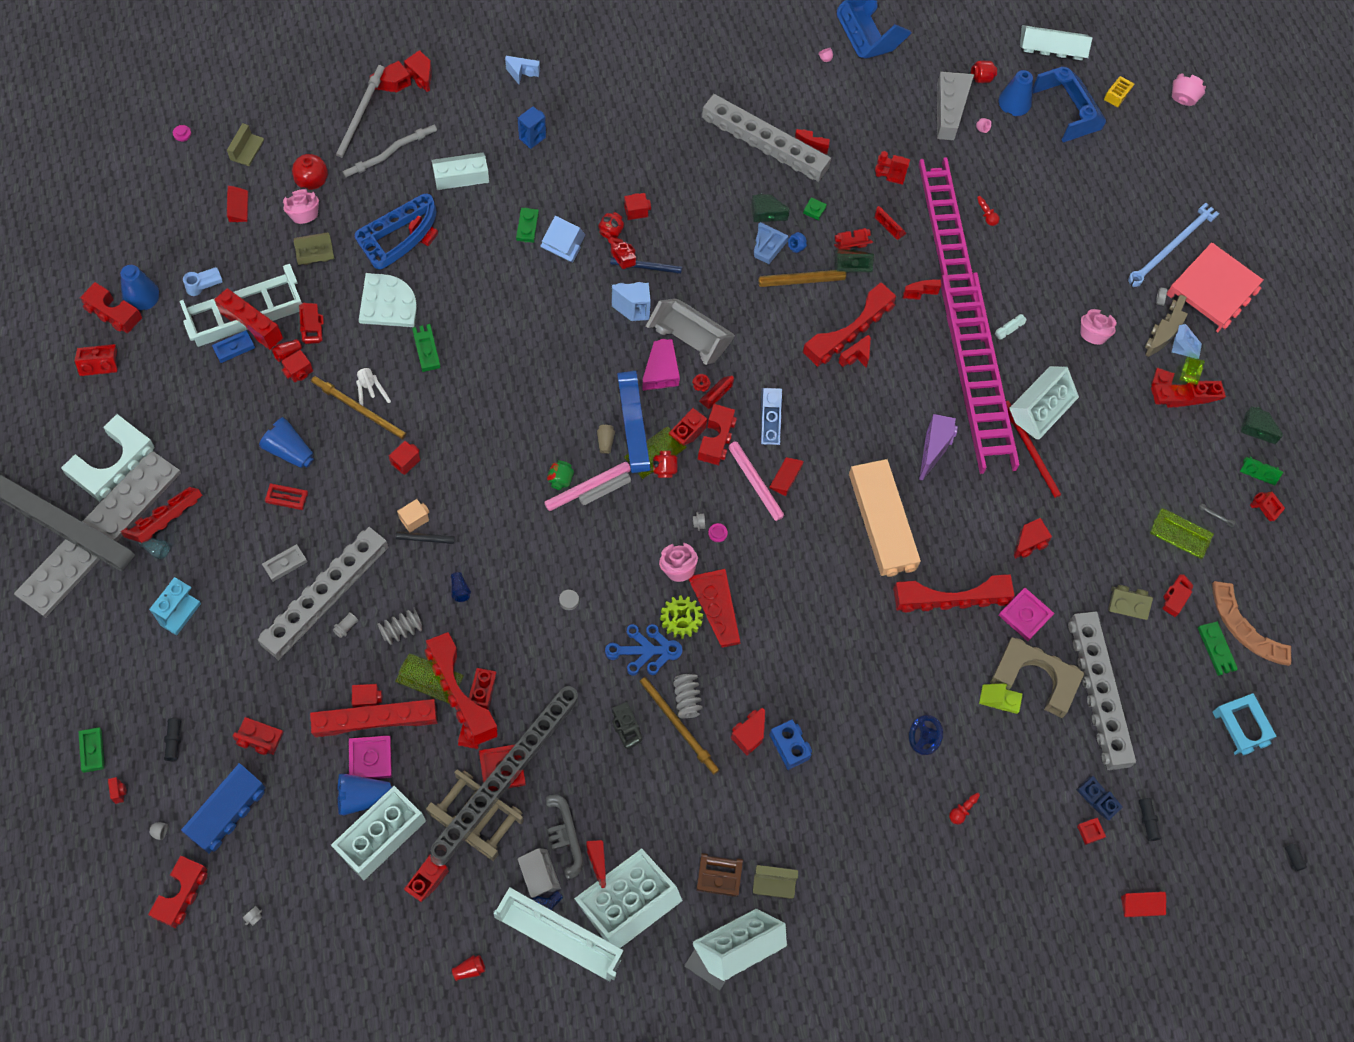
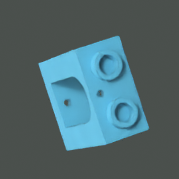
(176, 608)
(1242, 743)

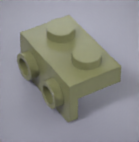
(313, 248)
(1130, 602)

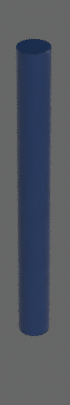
(653, 266)

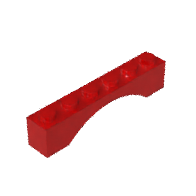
(824, 345)
(913, 595)
(352, 719)
(477, 720)

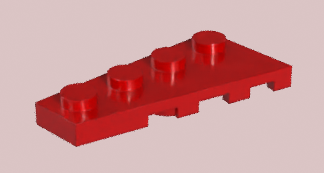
(716, 601)

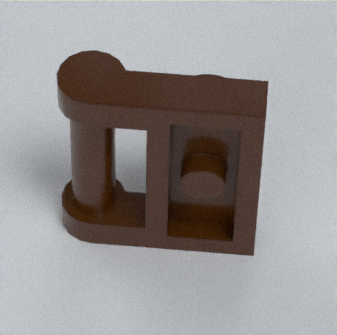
(718, 881)

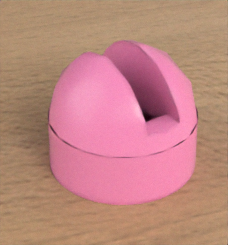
(826, 55)
(983, 125)

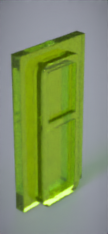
(660, 442)
(1181, 533)
(419, 675)

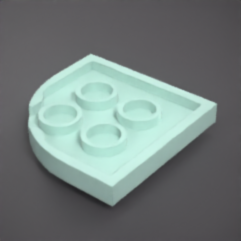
(387, 301)

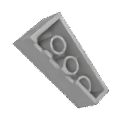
(951, 99)

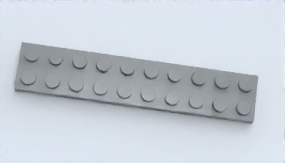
(113, 514)

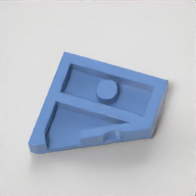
(768, 243)

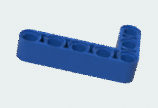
(633, 422)

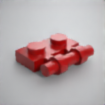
(897, 167)

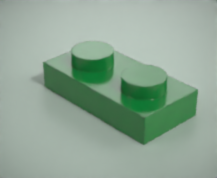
(527, 225)
(91, 750)

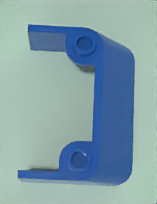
(862, 31)
(1090, 114)

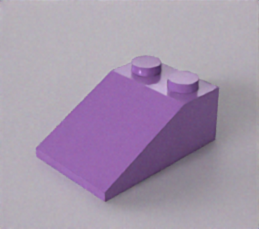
(938, 438)

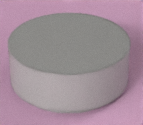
(1161, 296)
(569, 599)

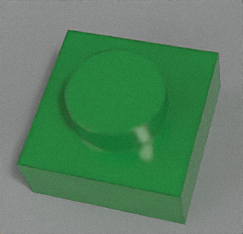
(814, 208)

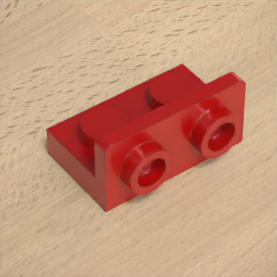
(96, 360)
(258, 736)

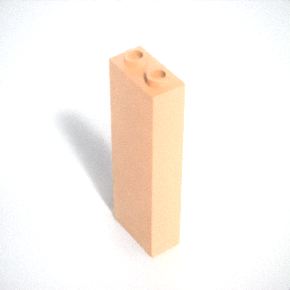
(884, 518)

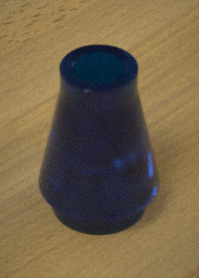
(459, 588)

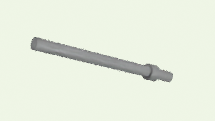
(373, 83)

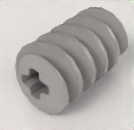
(400, 626)
(686, 695)

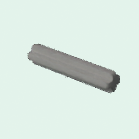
(605, 488)

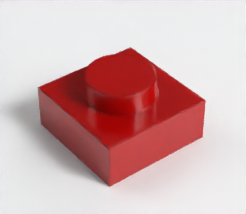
(1162, 377)
(117, 790)
(1091, 831)

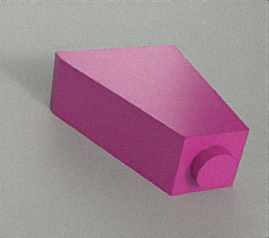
(661, 367)

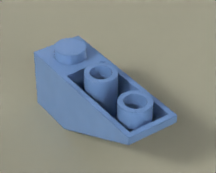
(771, 415)

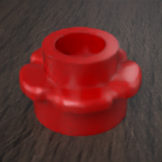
(701, 378)

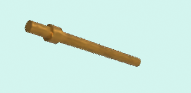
(329, 389)
(703, 755)

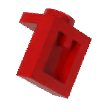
(429, 237)
(1268, 504)

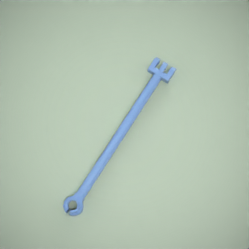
(1205, 214)

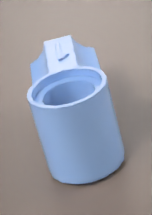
(196, 282)

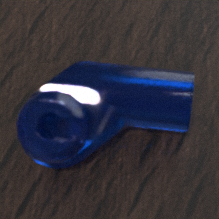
(549, 902)

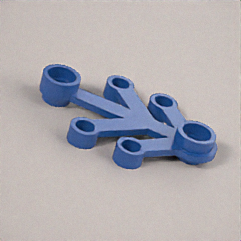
(646, 650)

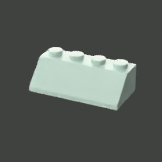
(1055, 42)
(1045, 401)
(378, 832)
(741, 943)

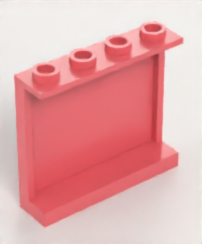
(1217, 286)

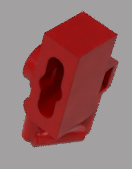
(622, 252)
(310, 322)
(1179, 595)

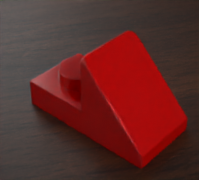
(858, 351)

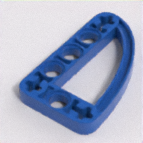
(388, 227)

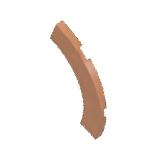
(1243, 631)

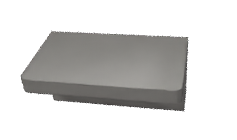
(538, 872)

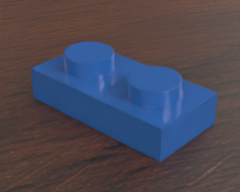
(233, 346)

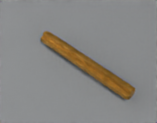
(799, 278)

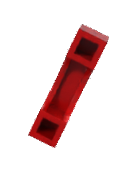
(258, 324)

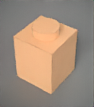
(413, 515)

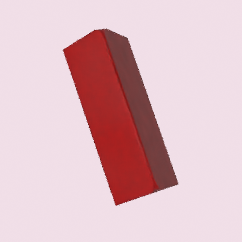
(237, 204)
(888, 223)
(717, 391)
(786, 475)
(1144, 904)

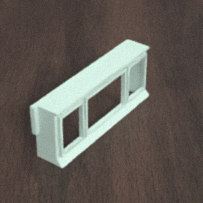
(234, 327)
(558, 938)

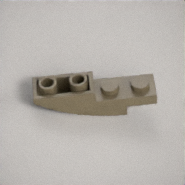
(1167, 328)

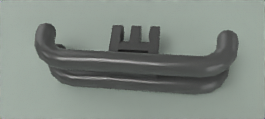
(565, 835)

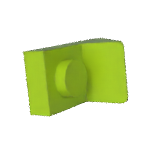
(999, 697)

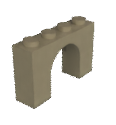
(1064, 677)

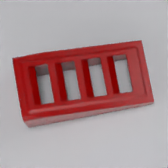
(596, 854)

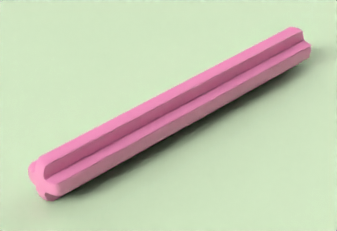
(756, 481)
(574, 492)

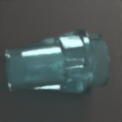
(156, 548)

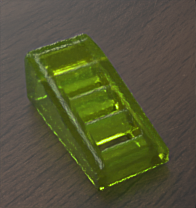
(1192, 370)

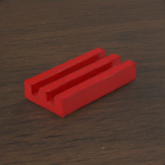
(302, 500)

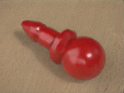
(991, 217)
(959, 814)

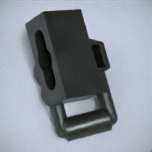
(627, 725)

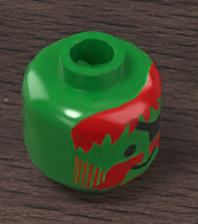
(560, 475)

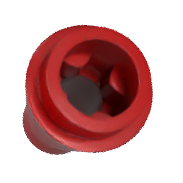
(286, 349)
(469, 968)

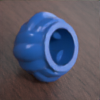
(797, 242)

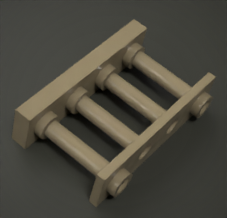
(489, 847)

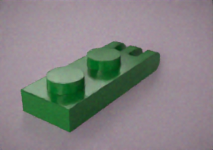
(426, 348)
(1217, 648)

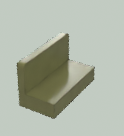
(244, 146)
(775, 881)

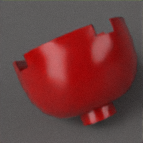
(309, 171)

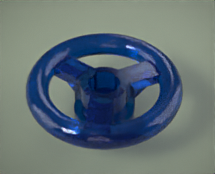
(927, 735)

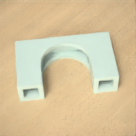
(102, 481)

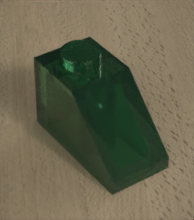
(767, 209)
(853, 261)
(1261, 425)

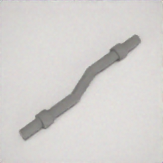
(362, 166)

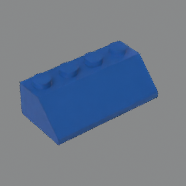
(224, 809)

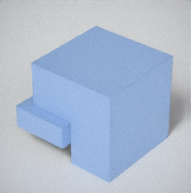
(563, 239)

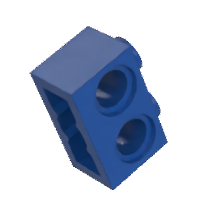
(532, 127)
(785, 746)

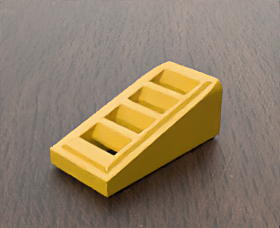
(1114, 98)

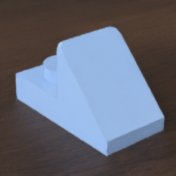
(520, 66)
(1186, 343)

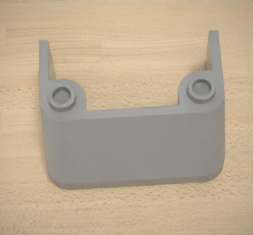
(692, 327)

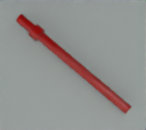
(1034, 454)

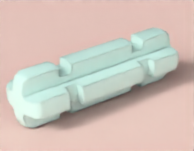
(1010, 326)

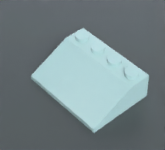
(631, 901)

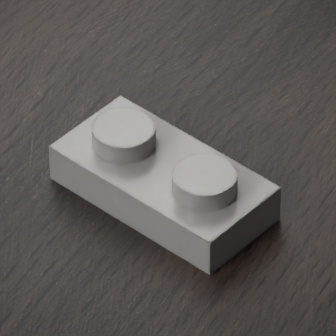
(284, 562)

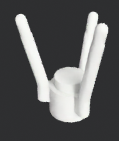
(367, 380)

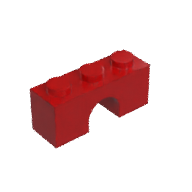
(121, 317)
(721, 420)
(172, 910)

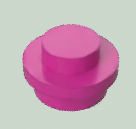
(181, 133)
(717, 532)

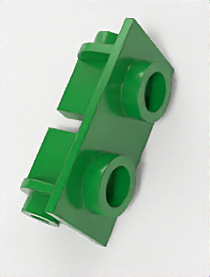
(1261, 471)

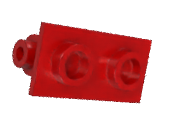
(860, 239)

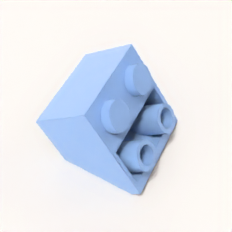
(632, 300)

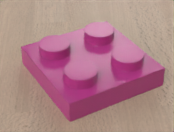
(1026, 614)
(370, 757)

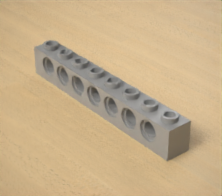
(766, 137)
(322, 602)
(1090, 624)

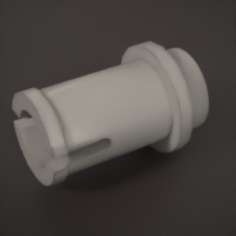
(345, 625)

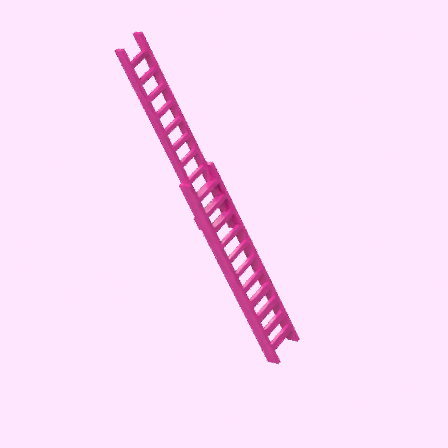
(981, 321)

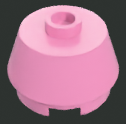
(1187, 90)
(301, 206)
(1097, 327)
(678, 562)

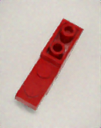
(1188, 394)
(480, 694)

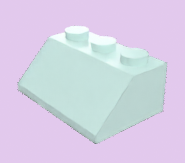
(460, 171)

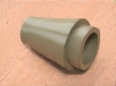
(605, 438)

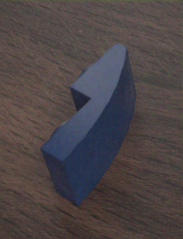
(1098, 798)

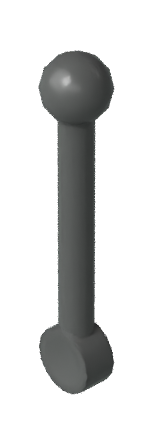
(1202, 507)

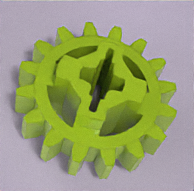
(681, 607)

